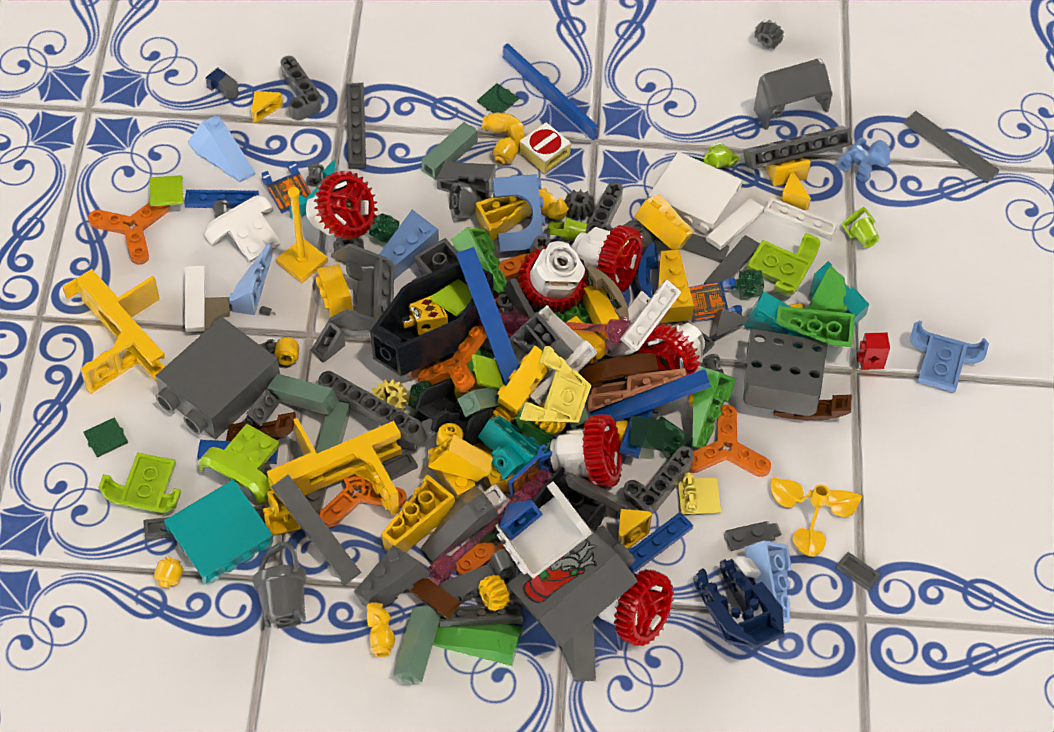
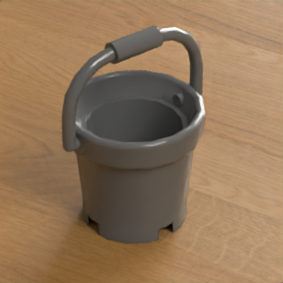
(281, 589)

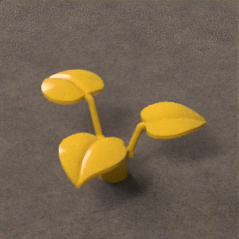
(789, 492)

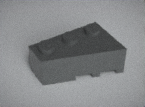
(475, 174)
(540, 334)
(390, 578)

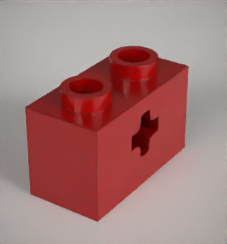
(873, 351)

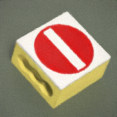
(545, 147)

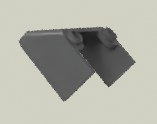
(789, 86)
(374, 287)

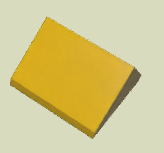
(781, 171)
(633, 526)

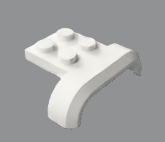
(246, 227)

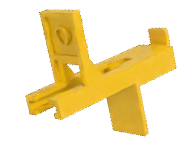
(117, 316)
(356, 456)

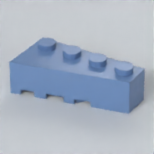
(410, 239)

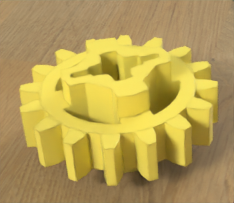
(396, 399)

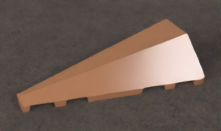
(616, 391)

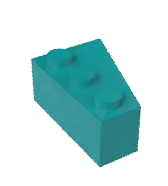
(855, 302)
(501, 433)

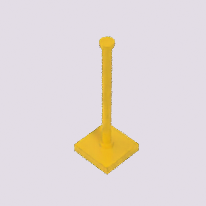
(301, 258)

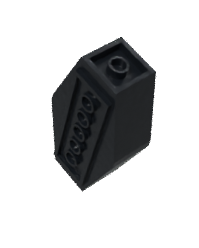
(403, 348)

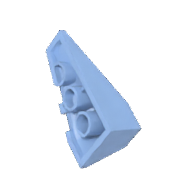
(218, 146)
(249, 288)
(774, 564)

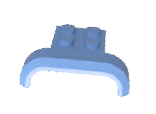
(944, 357)

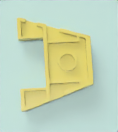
(566, 394)

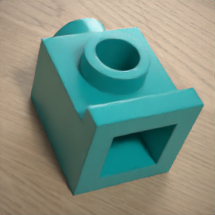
(506, 461)

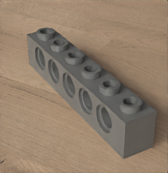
(797, 147)

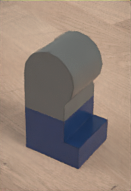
(223, 83)

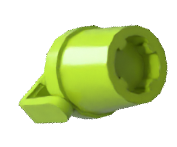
(720, 156)
(569, 229)
(862, 229)

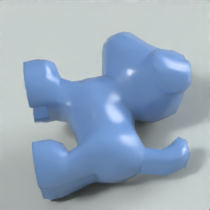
(877, 154)

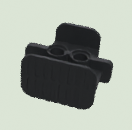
(443, 407)
(589, 511)

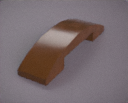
(619, 367)
(827, 409)
(276, 429)

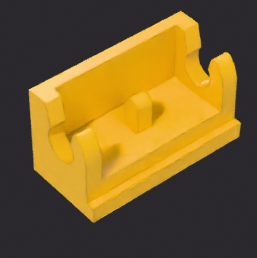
(280, 523)

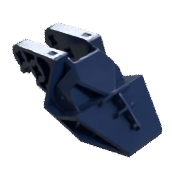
(761, 616)

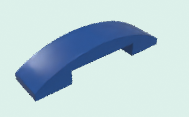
(648, 261)

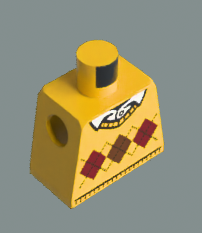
(425, 316)

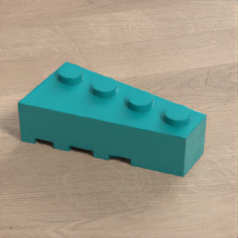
(764, 317)

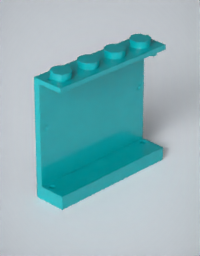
(219, 531)

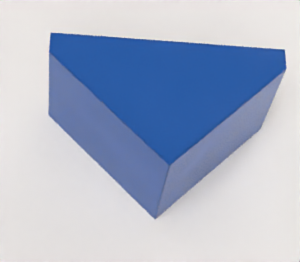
(519, 517)

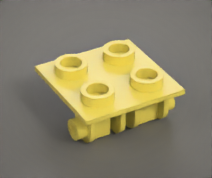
(699, 495)

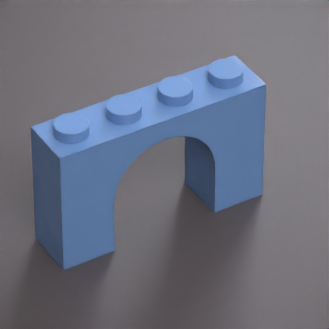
(527, 188)

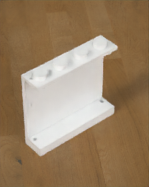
(696, 191)
(644, 319)
(577, 360)
(548, 537)

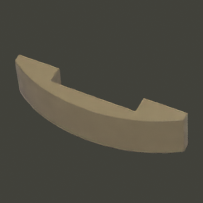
(599, 280)

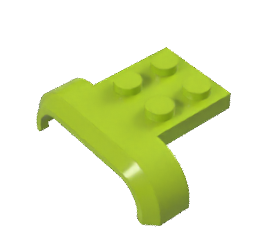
(784, 266)
(243, 460)
(145, 485)

